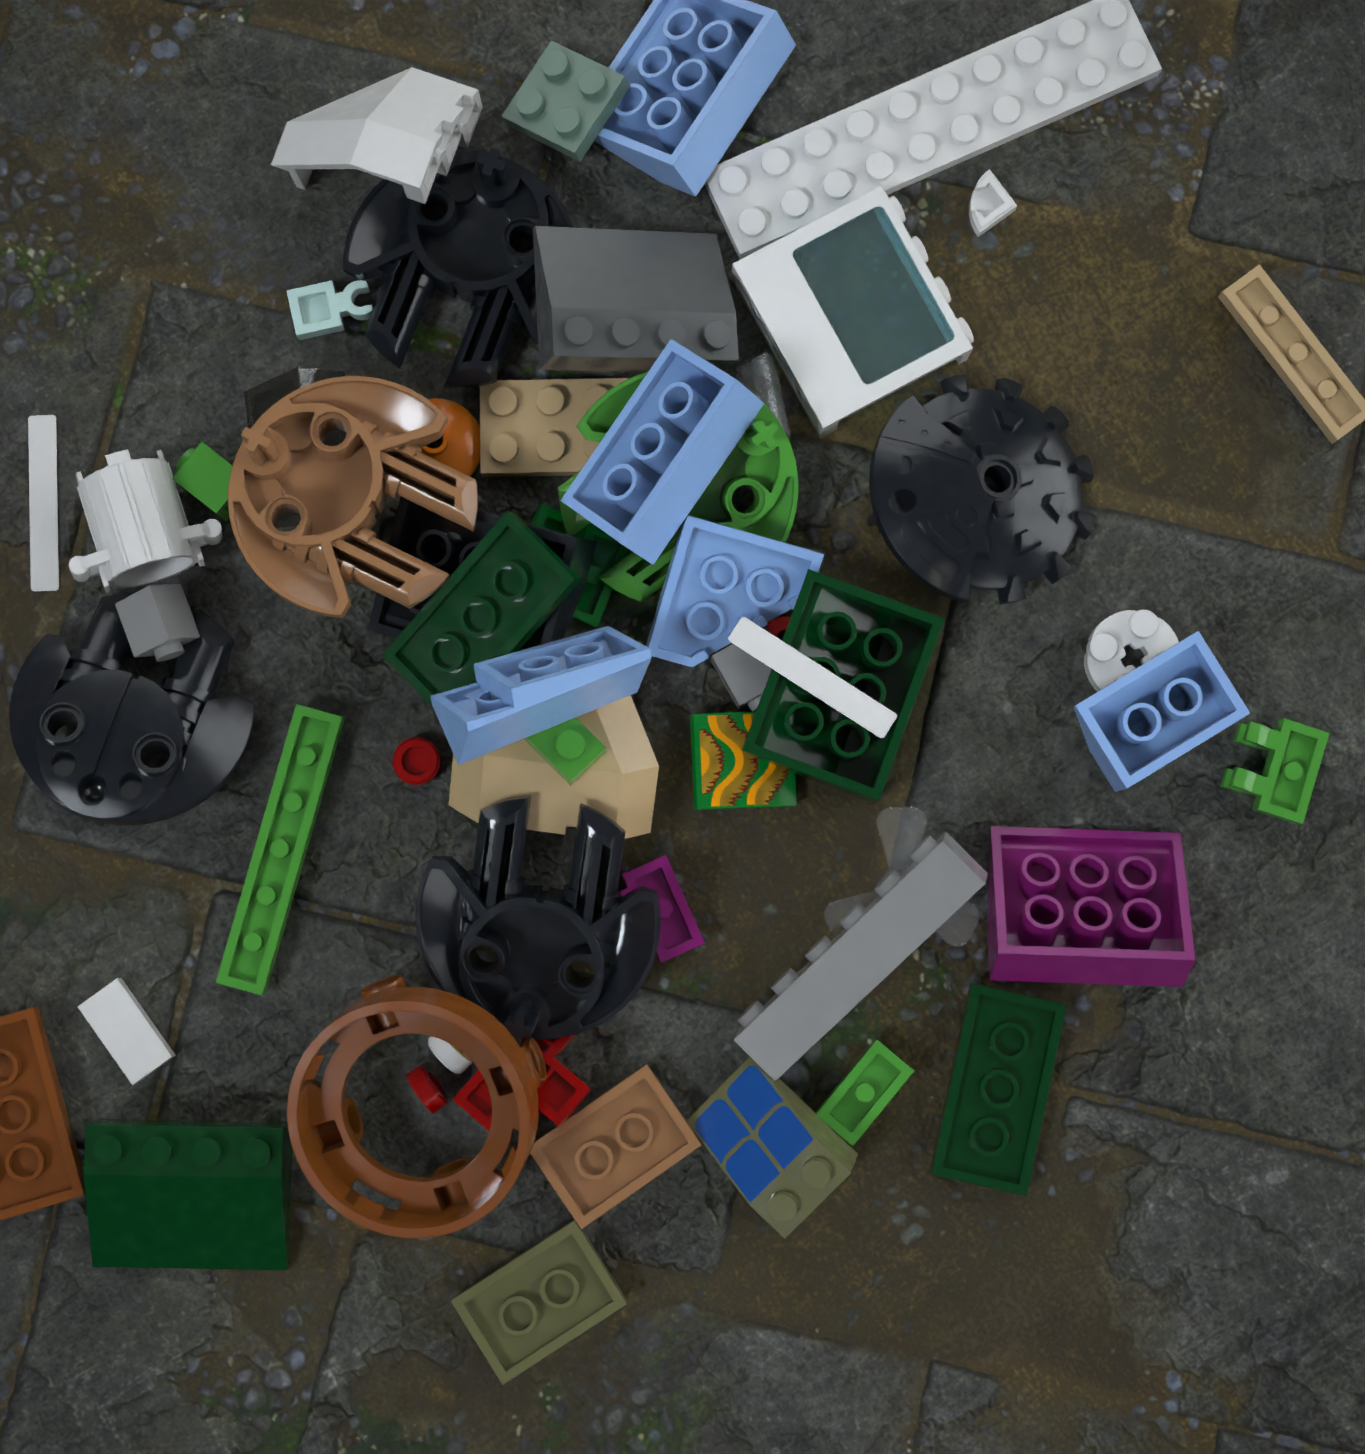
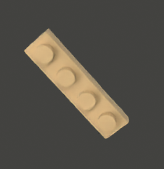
(1295, 353)

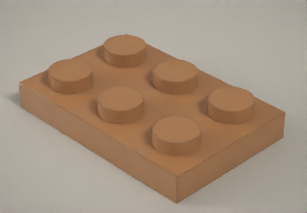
(614, 1146)

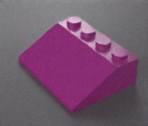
(1088, 907)

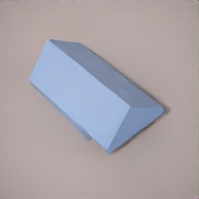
(539, 690)

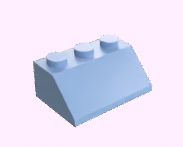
(1158, 712)

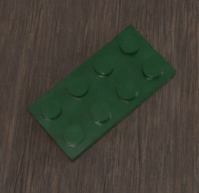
(482, 609)
(998, 1089)

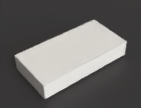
(126, 1031)

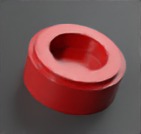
(417, 761)
(427, 1088)

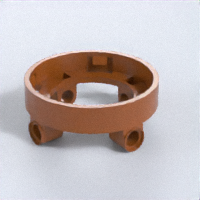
(329, 1128)

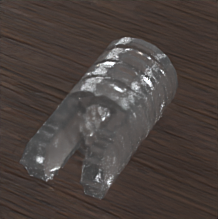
(764, 382)

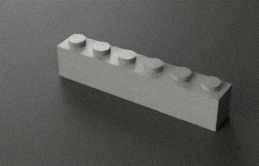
(861, 955)

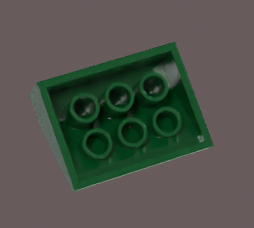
(867, 643)
(188, 1194)

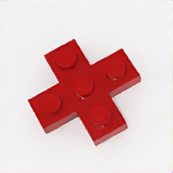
(556, 1095)

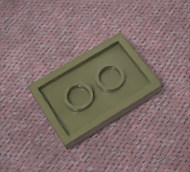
(538, 1301)

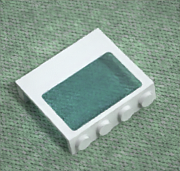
(851, 308)

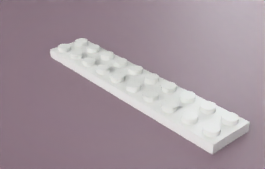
(932, 121)

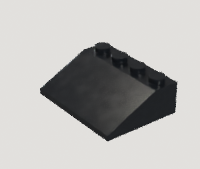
(448, 545)

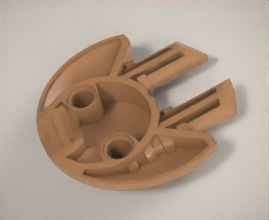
(340, 490)

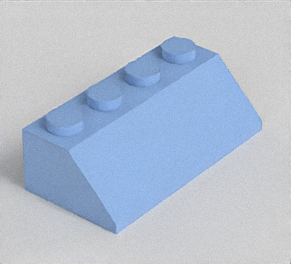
(662, 451)

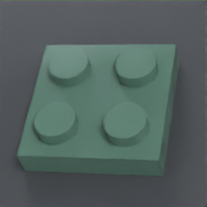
(565, 101)

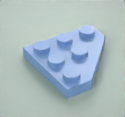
(717, 580)

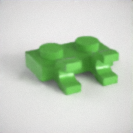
(1288, 771)

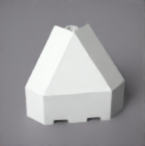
(391, 129)

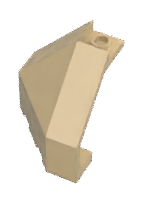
(616, 785)

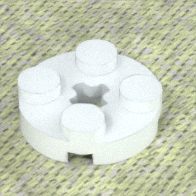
(1107, 643)

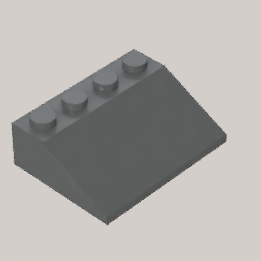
(623, 295)

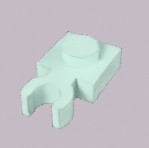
(320, 308)

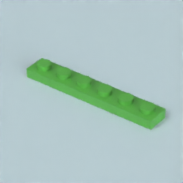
(280, 850)

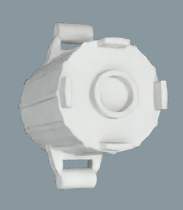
(138, 524)

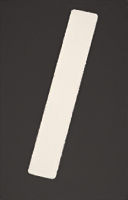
(43, 503)
(812, 677)

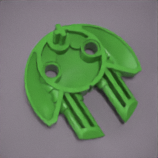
(759, 460)

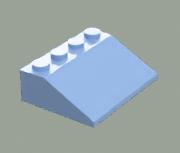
(692, 85)

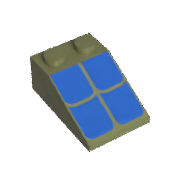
(772, 1146)

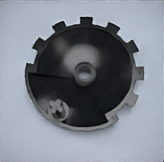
(942, 515)

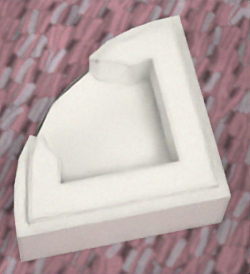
(989, 203)

